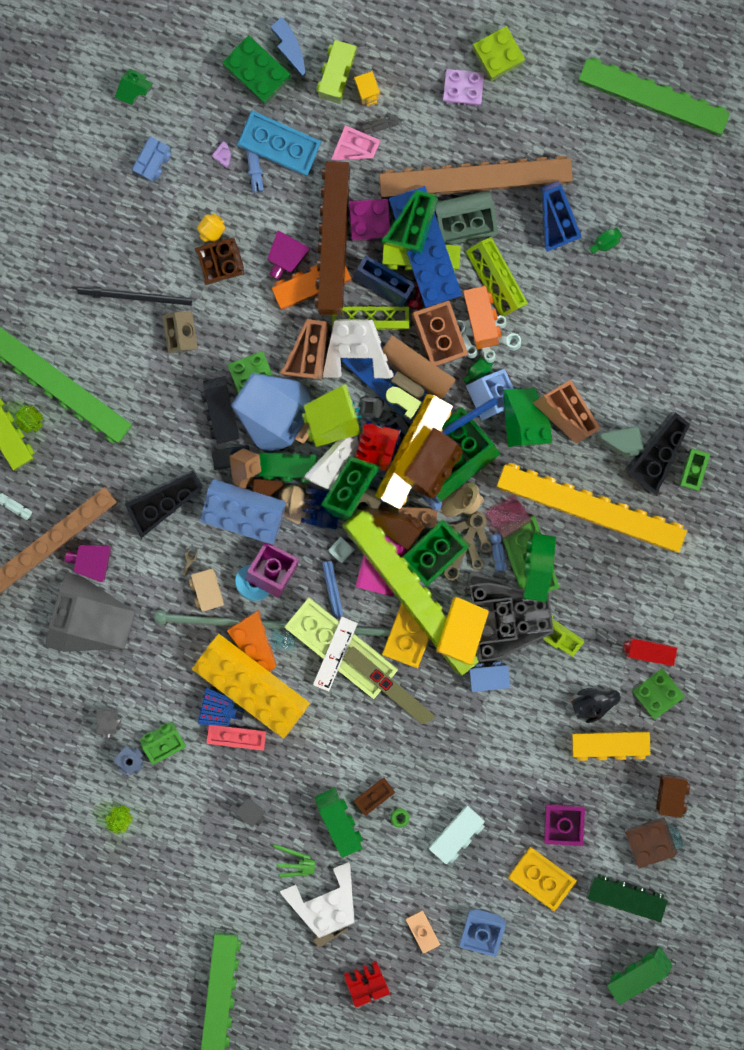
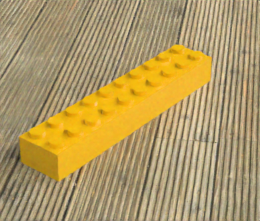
(590, 508)

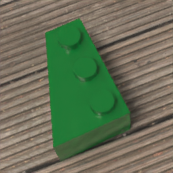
(539, 566)
(339, 822)

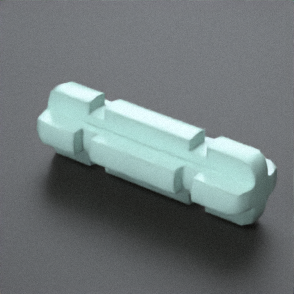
(15, 507)

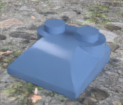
(483, 932)

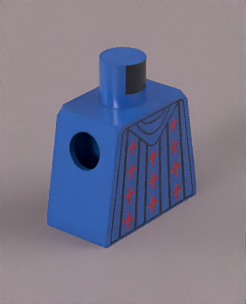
(218, 709)

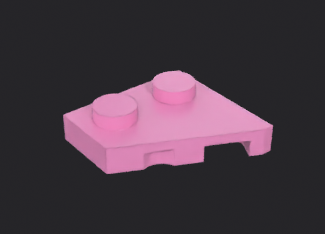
(355, 145)

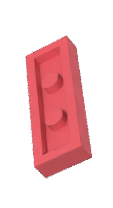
(236, 737)

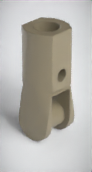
(407, 385)
(324, 940)

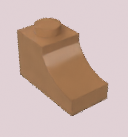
(244, 467)

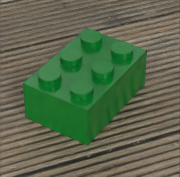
(256, 70)

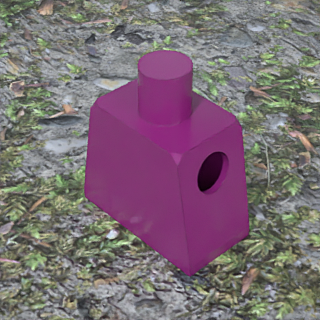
(286, 254)
(90, 561)

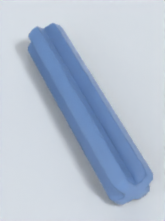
(332, 589)

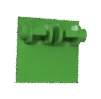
(243, 368)
(658, 693)

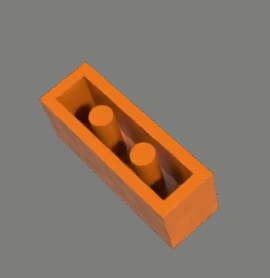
(482, 317)

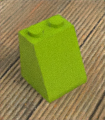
(331, 417)

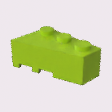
(336, 71)

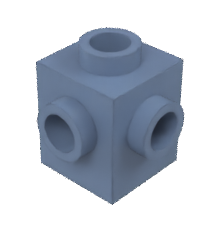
(122, 760)

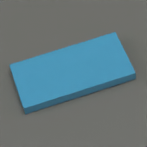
(279, 143)

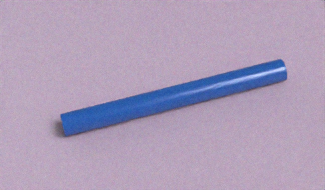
(469, 416)

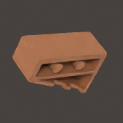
(309, 352)

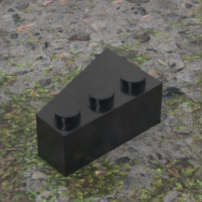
(220, 410)

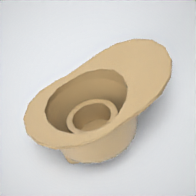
(294, 496)
(462, 500)

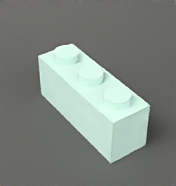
(457, 835)

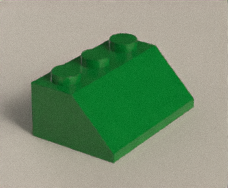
(349, 487)
(436, 552)

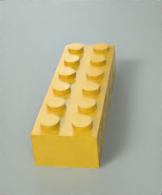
(251, 686)

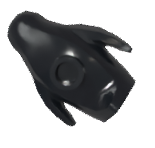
(594, 703)

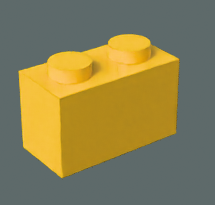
(367, 89)

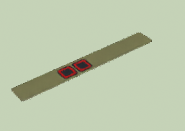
(388, 686)

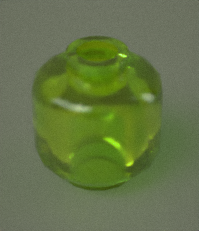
(29, 419)
(118, 819)

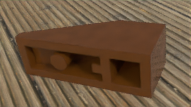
(398, 526)

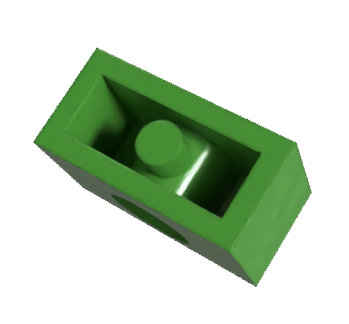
(694, 470)

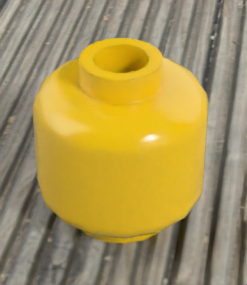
(211, 227)

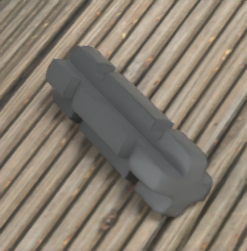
(380, 124)

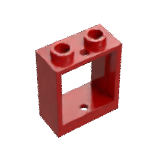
(650, 651)

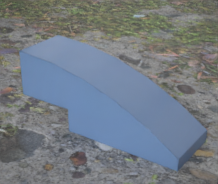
(289, 46)

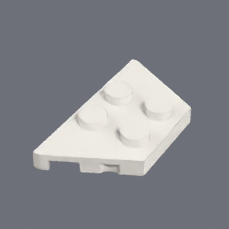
(330, 465)

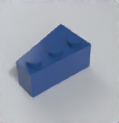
(558, 218)

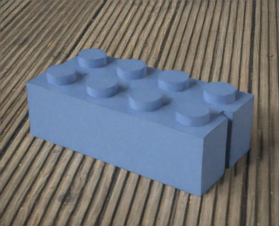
(243, 511)

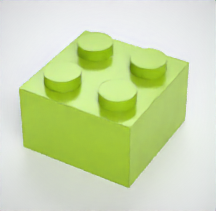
(498, 53)

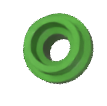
(404, 822)

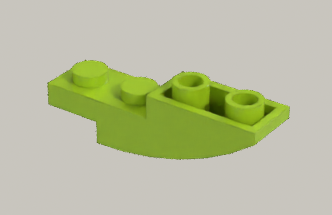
(564, 639)

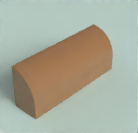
(417, 368)

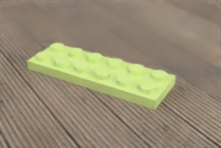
(316, 629)

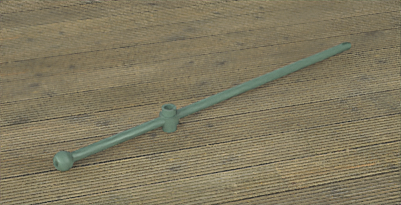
(162, 617)

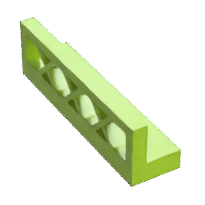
(503, 277)
(381, 325)

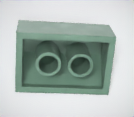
(466, 217)
(622, 442)

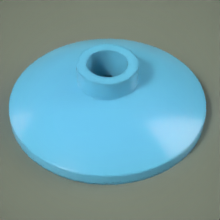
(245, 589)

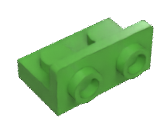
(162, 743)

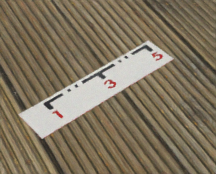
(335, 654)

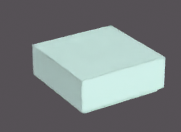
(341, 550)

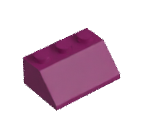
(370, 579)

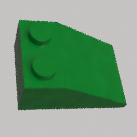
(524, 421)

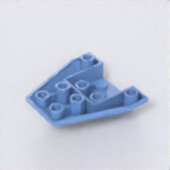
(272, 410)

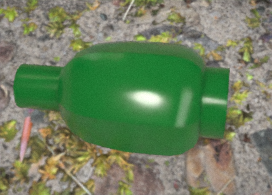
(606, 240)
(478, 369)

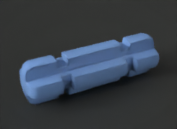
(434, 503)
(498, 552)

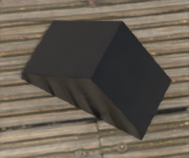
(221, 457)

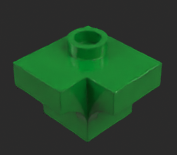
(131, 86)

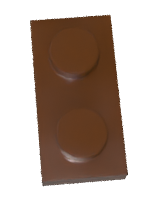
(374, 796)

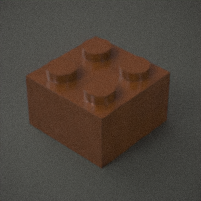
(672, 796)
(651, 842)

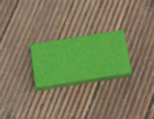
(516, 549)

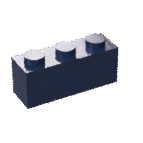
(383, 281)

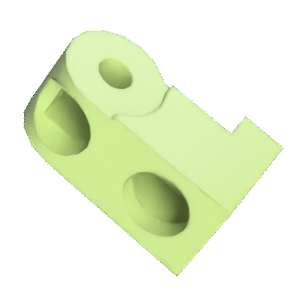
(402, 399)

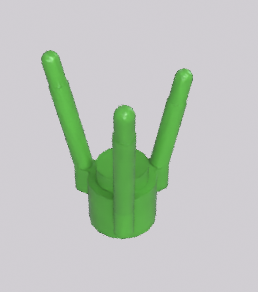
(306, 865)

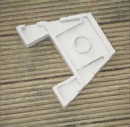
(355, 340)
(328, 911)

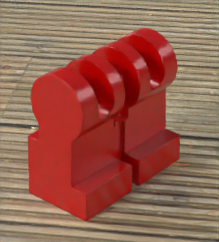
(377, 445)
(361, 992)

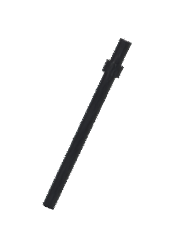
(98, 292)

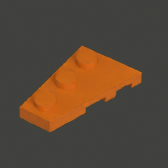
(252, 640)

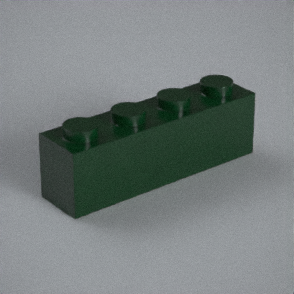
(627, 899)

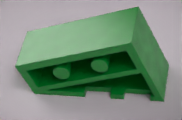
(412, 226)
(286, 466)
(639, 975)

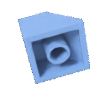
(488, 388)

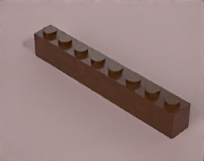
(333, 238)

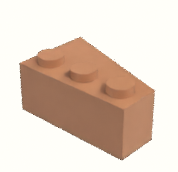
(568, 412)

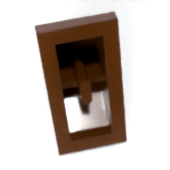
(266, 487)

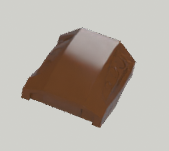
(215, 263)

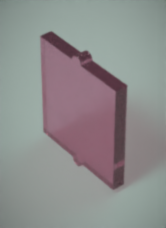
(509, 516)

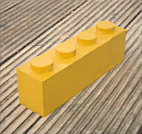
(610, 744)

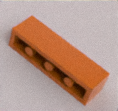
(299, 288)

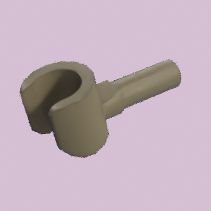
(189, 559)

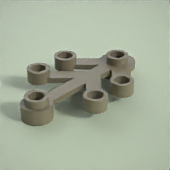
(469, 537)

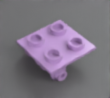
(463, 87)

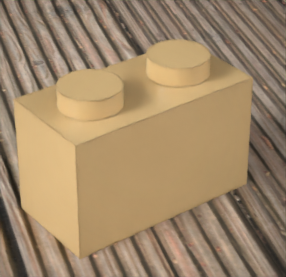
(207, 590)

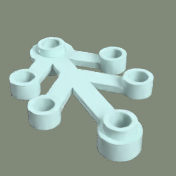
(467, 331)

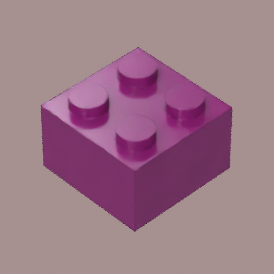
(369, 220)
(272, 569)
(564, 824)

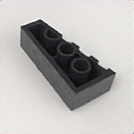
(654, 460)
(157, 504)

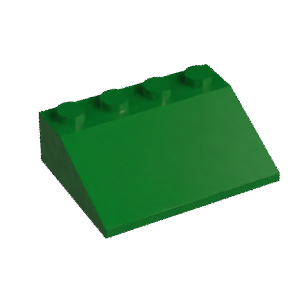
(476, 454)

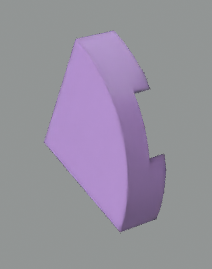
(222, 154)

